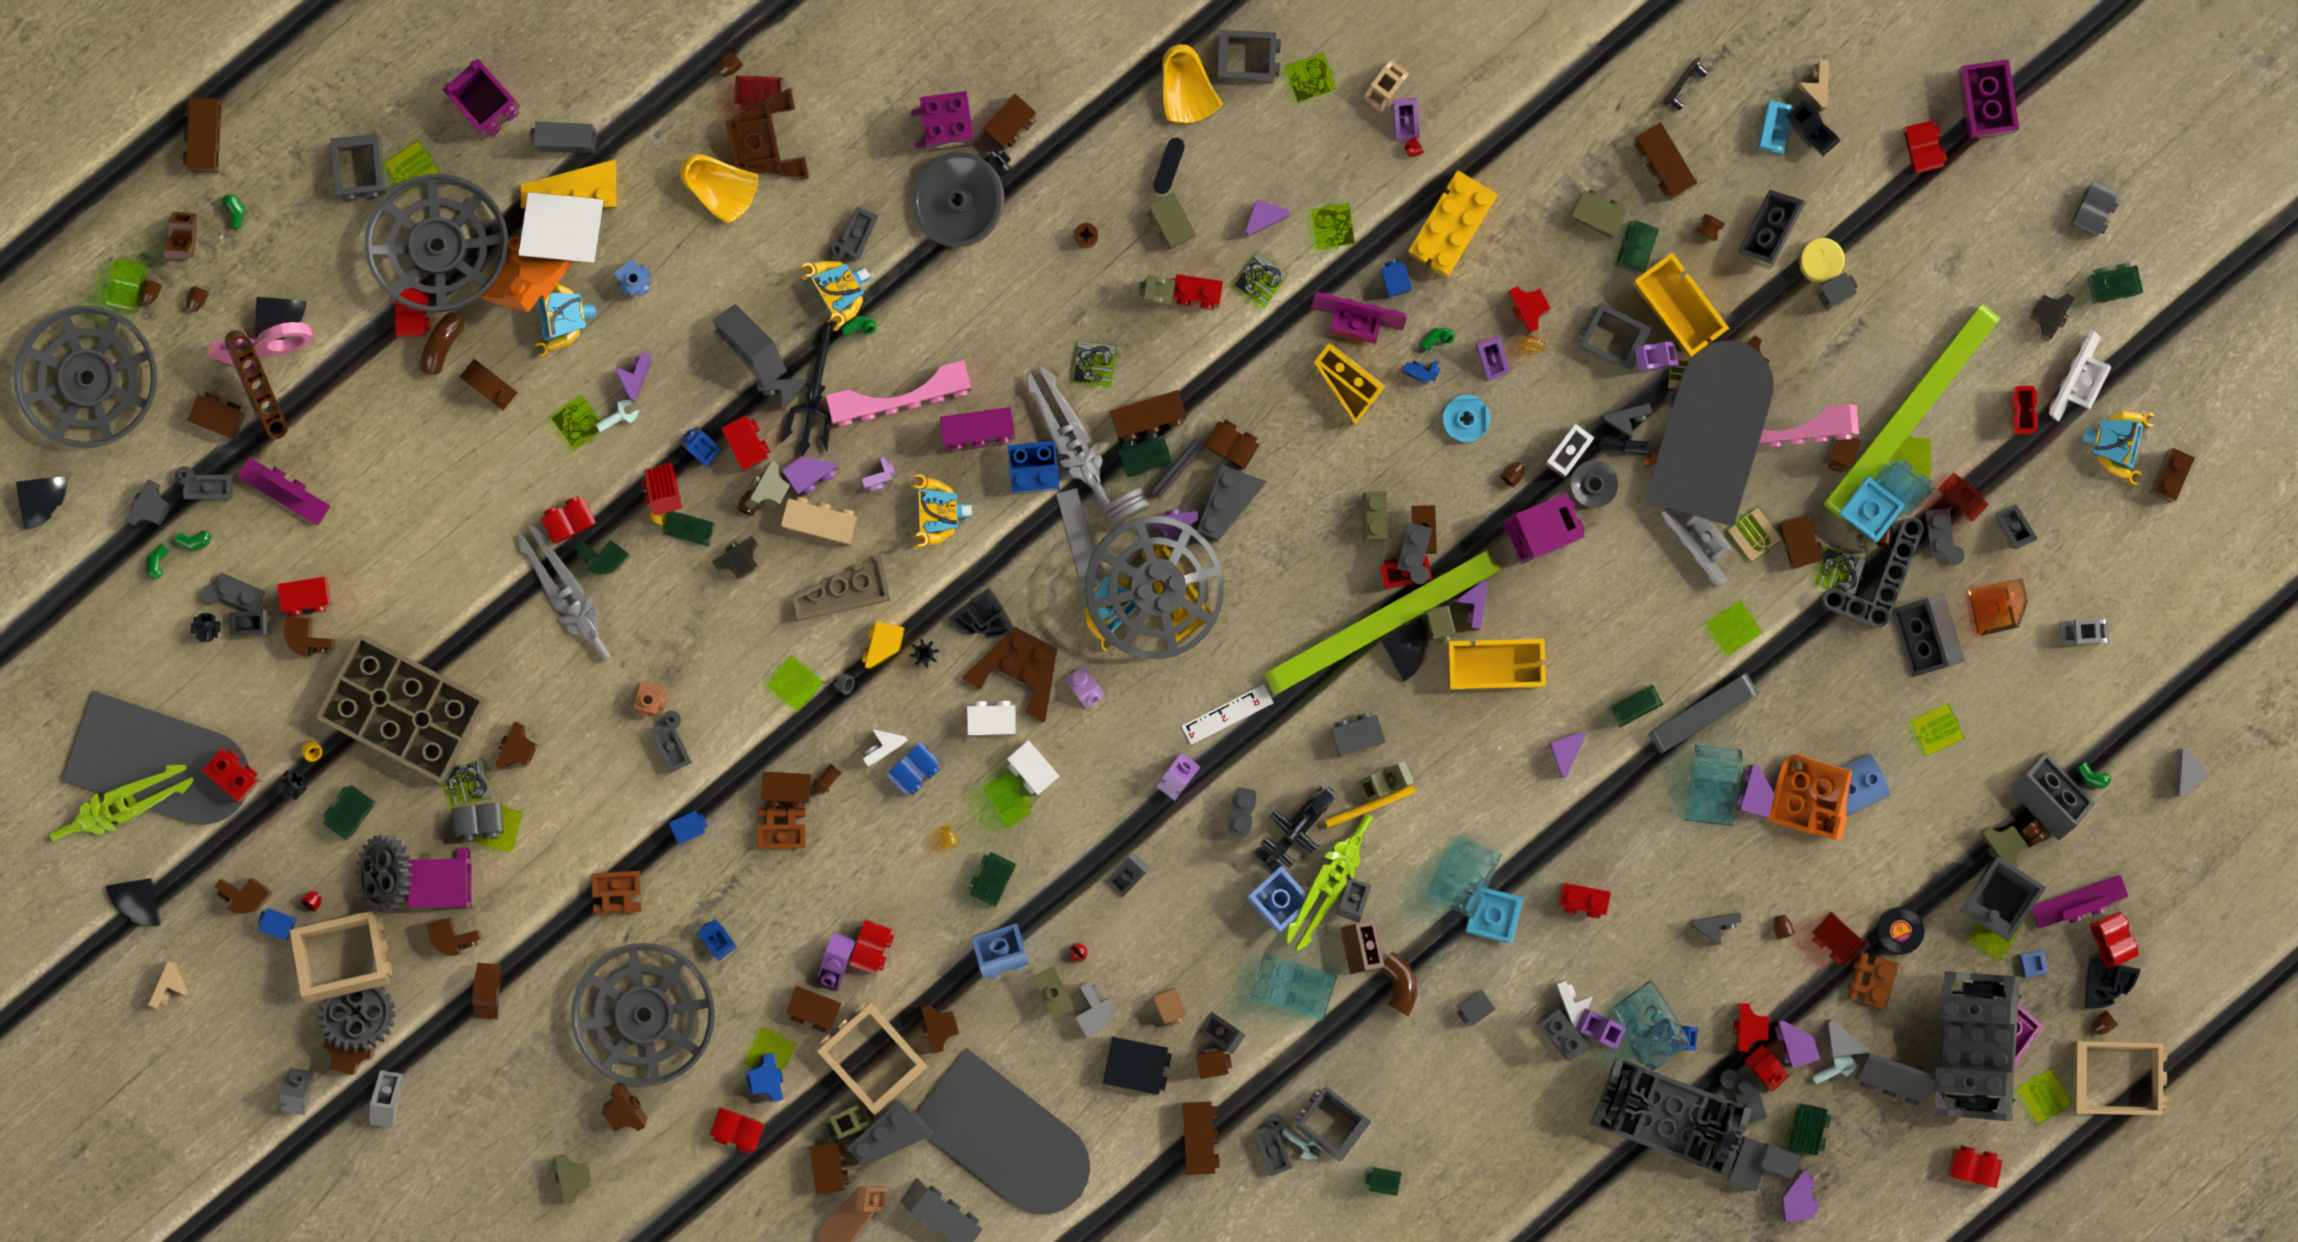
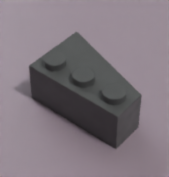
(749, 344)
(1228, 500)
(890, 1133)
(940, 1214)

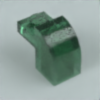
(607, 561)

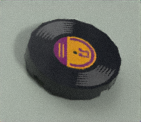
(1900, 930)

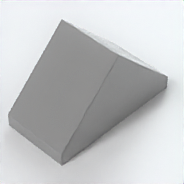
(2189, 772)
(1841, 1042)

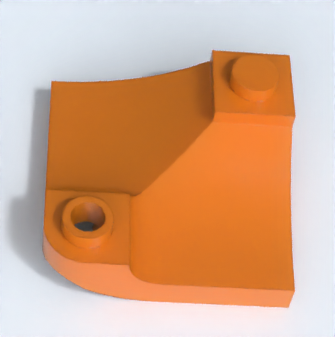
(525, 279)
(1811, 797)

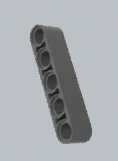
(1703, 713)

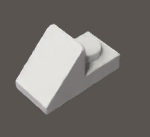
(890, 743)
(1573, 1010)

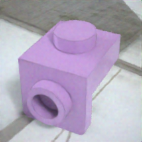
(878, 480)
(1085, 687)

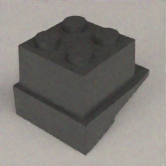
(2002, 898)

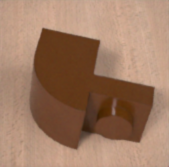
(182, 236)
(488, 384)
(299, 639)
(248, 899)
(446, 940)
(486, 990)

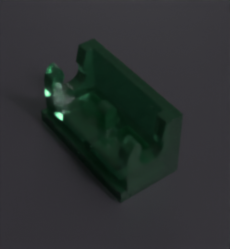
(1636, 246)
(688, 528)

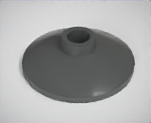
(1603, 475)

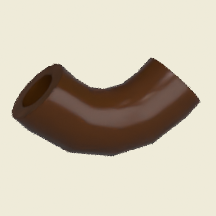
(440, 342)
(1403, 981)

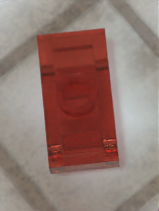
(1963, 496)

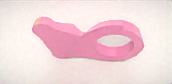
(266, 342)

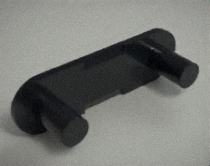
(1671, 97)
(1169, 165)

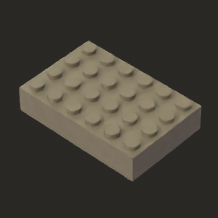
(402, 709)

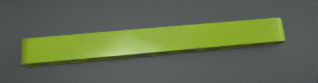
(1914, 406)
(1382, 622)

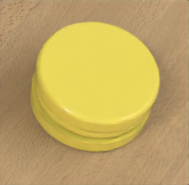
(1821, 260)

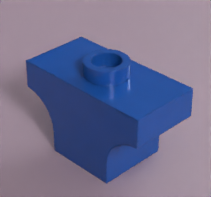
(765, 1078)

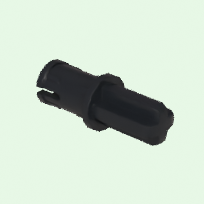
(1624, 445)

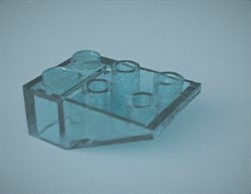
(1905, 484)
(1714, 784)
(1464, 876)
(1293, 987)
(1651, 1026)

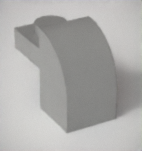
(1096, 1017)

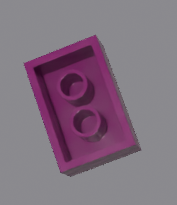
(1988, 99)
(977, 429)

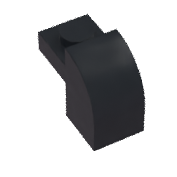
(1811, 128)

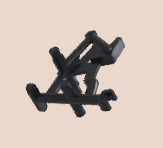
(1295, 829)

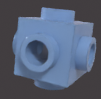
(627, 273)

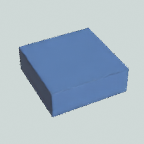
(2033, 964)

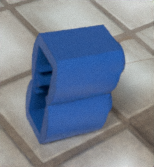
(913, 769)

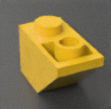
(885, 643)

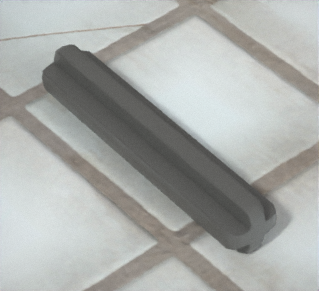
(1177, 467)

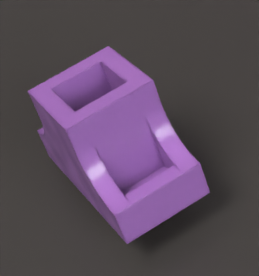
(1656, 356)
(1173, 532)
(1178, 776)
(1600, 1028)

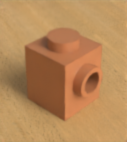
(650, 699)

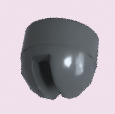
(844, 683)

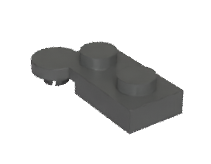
(855, 236)
(204, 485)
(1941, 537)
(1414, 552)
(234, 592)
(670, 743)
(1745, 1092)
(1272, 1145)

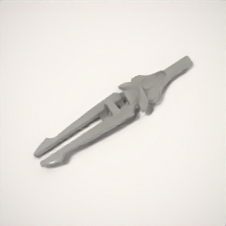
(1083, 461)
(580, 615)

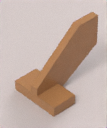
(853, 1215)

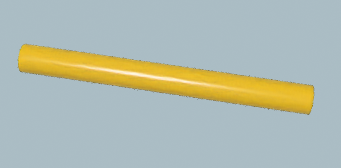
(1370, 806)

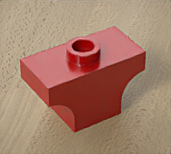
(1529, 307)
(1749, 1027)
(1767, 1068)

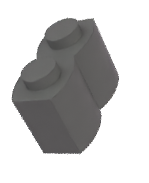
(2095, 208)
(1241, 819)
(478, 821)

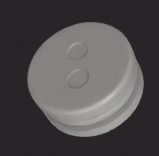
(1126, 506)

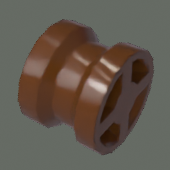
(1710, 227)
(1088, 238)
(2032, 833)

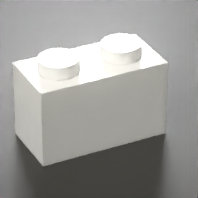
(1569, 450)
(991, 719)
(1032, 768)

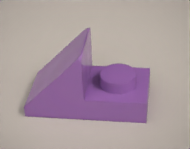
(634, 381)
(1475, 597)

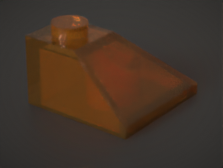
(1998, 606)

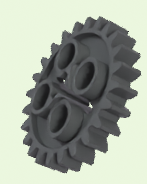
(383, 873)
(339, 1029)

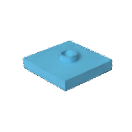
(1872, 509)
(1496, 916)

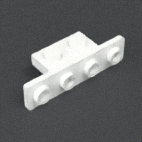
(2083, 380)

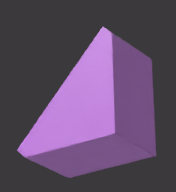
(1406, 118)
(1264, 216)
(1492, 357)
(1566, 751)

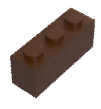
(202, 135)
(1664, 161)
(1148, 416)
(1200, 1137)

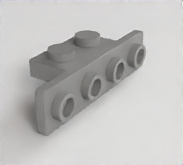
(1703, 542)

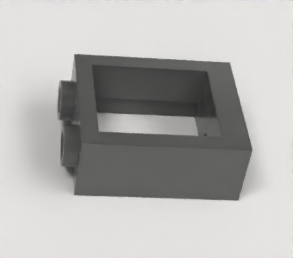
(1274, 67)
(564, 137)
(358, 142)
(1640, 340)
(1570, 1042)
(1361, 1123)

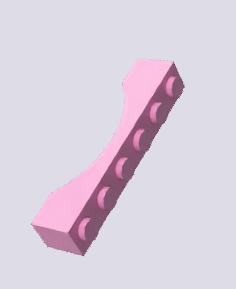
(947, 381)
(1831, 422)

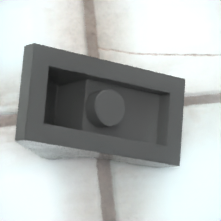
(790, 389)
(1621, 419)
(2015, 527)
(249, 623)
(1128, 874)
(1353, 900)
(1710, 925)
(1222, 1033)
(1779, 1161)

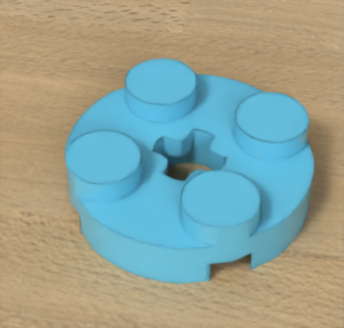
(1475, 409)

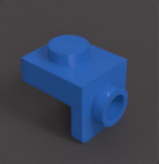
(716, 939)

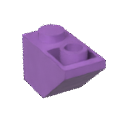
(807, 472)
(1757, 794)
(835, 961)
(1798, 1045)
(1798, 1200)

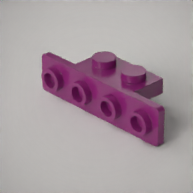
(1357, 319)
(284, 491)
(2080, 902)

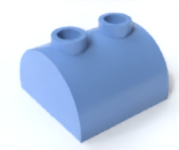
(1866, 784)
(1278, 899)
(1000, 951)

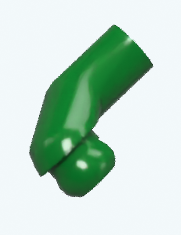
(236, 208)
(860, 324)
(1437, 335)
(194, 543)
(153, 561)
(2093, 779)

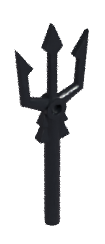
(813, 397)

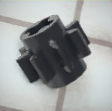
(999, 162)
(205, 627)
(923, 646)
(291, 785)

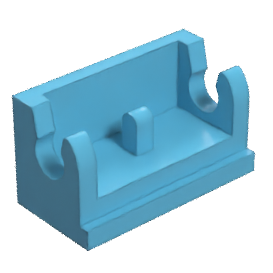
(1775, 127)

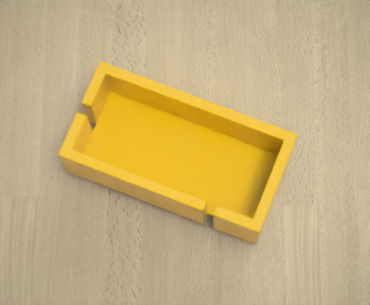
(1452, 224)
(1680, 305)
(1496, 664)

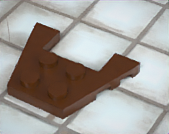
(755, 140)
(1023, 659)

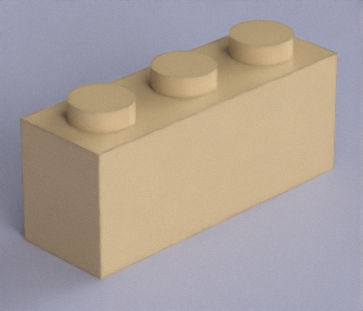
(819, 520)

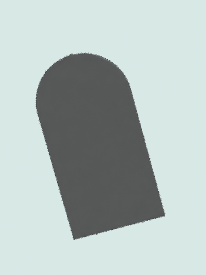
(1713, 433)
(130, 743)
(1006, 1137)

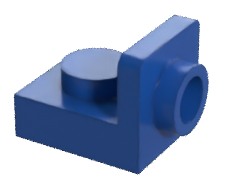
(1417, 371)
(700, 445)

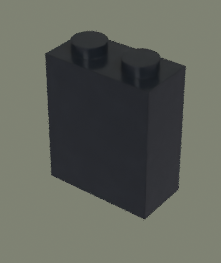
(1136, 1065)

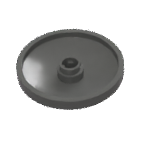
(958, 199)

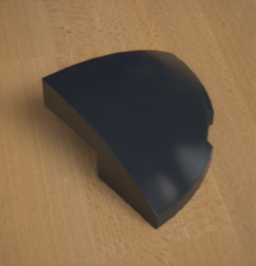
(277, 311)
(39, 499)
(983, 616)
(1407, 647)
(136, 901)
(2107, 984)

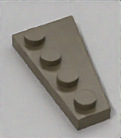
(846, 591)

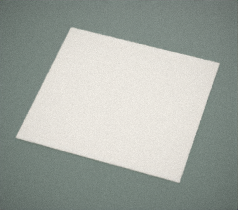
(561, 227)

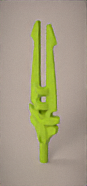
(96, 817)
(1343, 861)

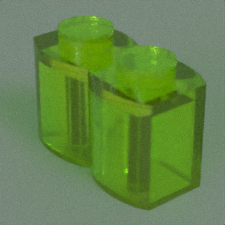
(125, 284)
(1007, 799)

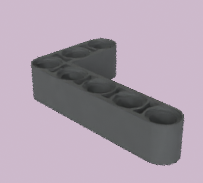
(1884, 582)

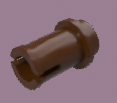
(826, 779)

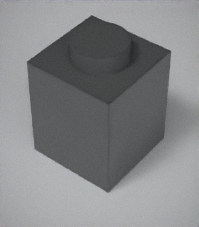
(1475, 1008)

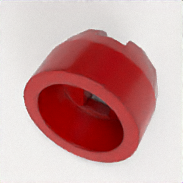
(1413, 148)
(311, 901)
(1082, 948)

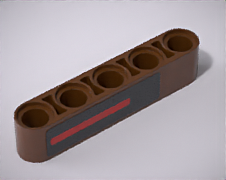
(248, 377)

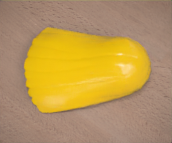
(1186, 87)
(719, 186)

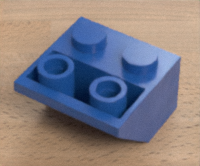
(1033, 467)

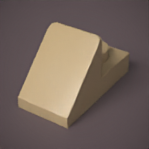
(1818, 91)
(169, 980)

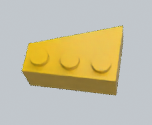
(1349, 381)

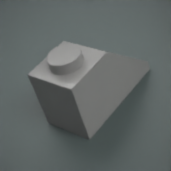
(386, 1099)

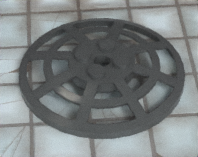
(432, 230)
(71, 372)
(1141, 590)
(628, 1020)

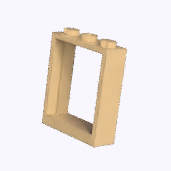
(346, 986)
(844, 1028)
(2159, 1078)

